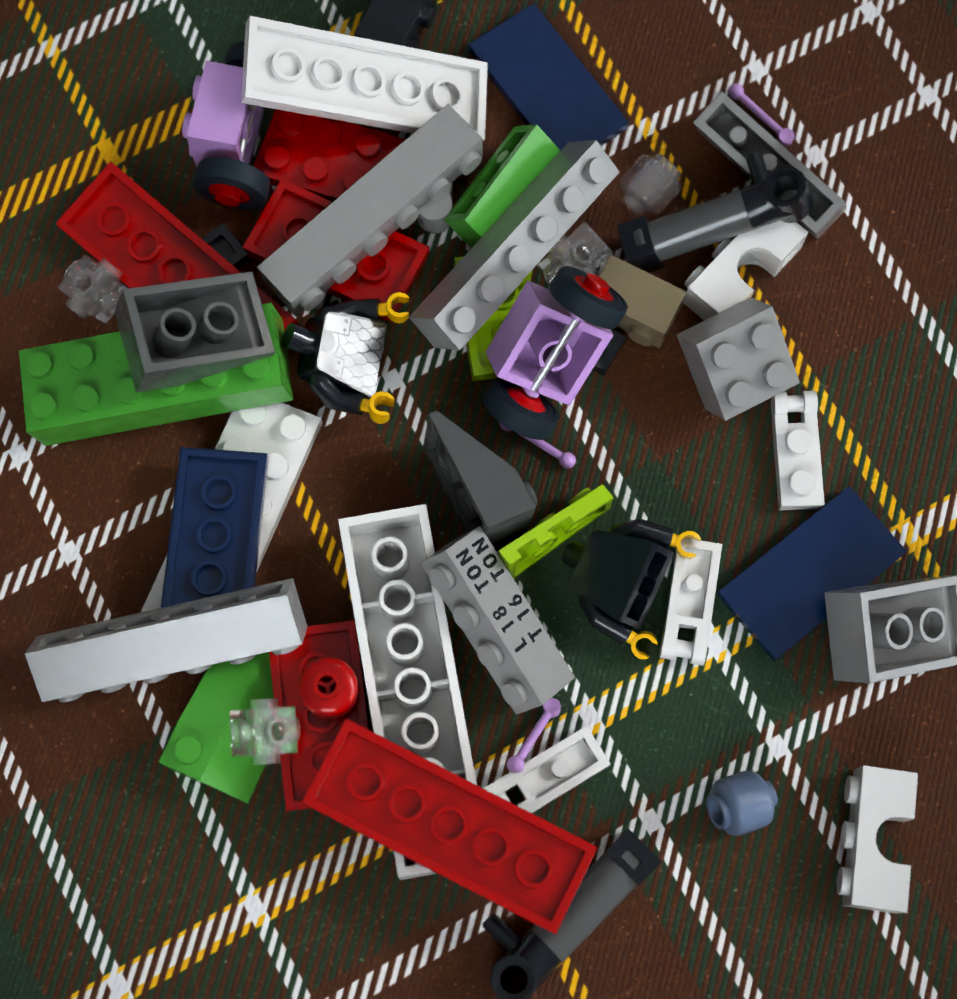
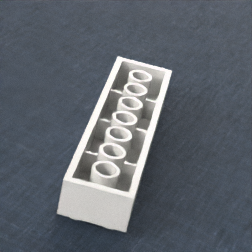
(405, 643)

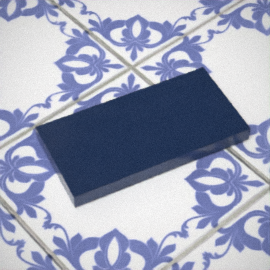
(547, 81)
(214, 524)
(784, 589)

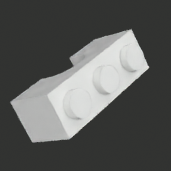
(720, 285)
(868, 877)

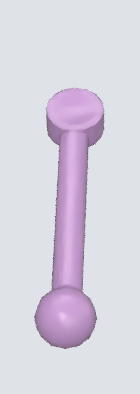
(785, 135)
(566, 460)
(550, 710)

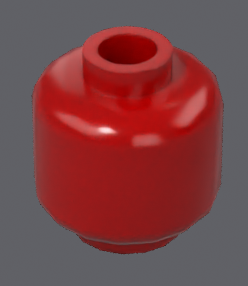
(329, 704)

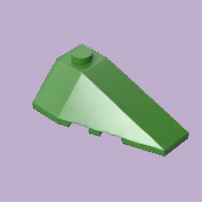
(202, 736)

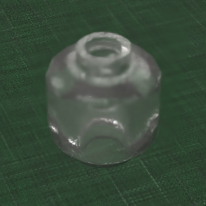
(650, 184)

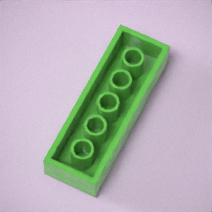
(88, 389)

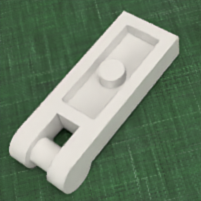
(797, 452)
(691, 601)
(554, 771)

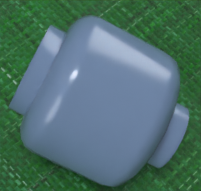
(741, 803)

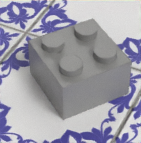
(738, 358)

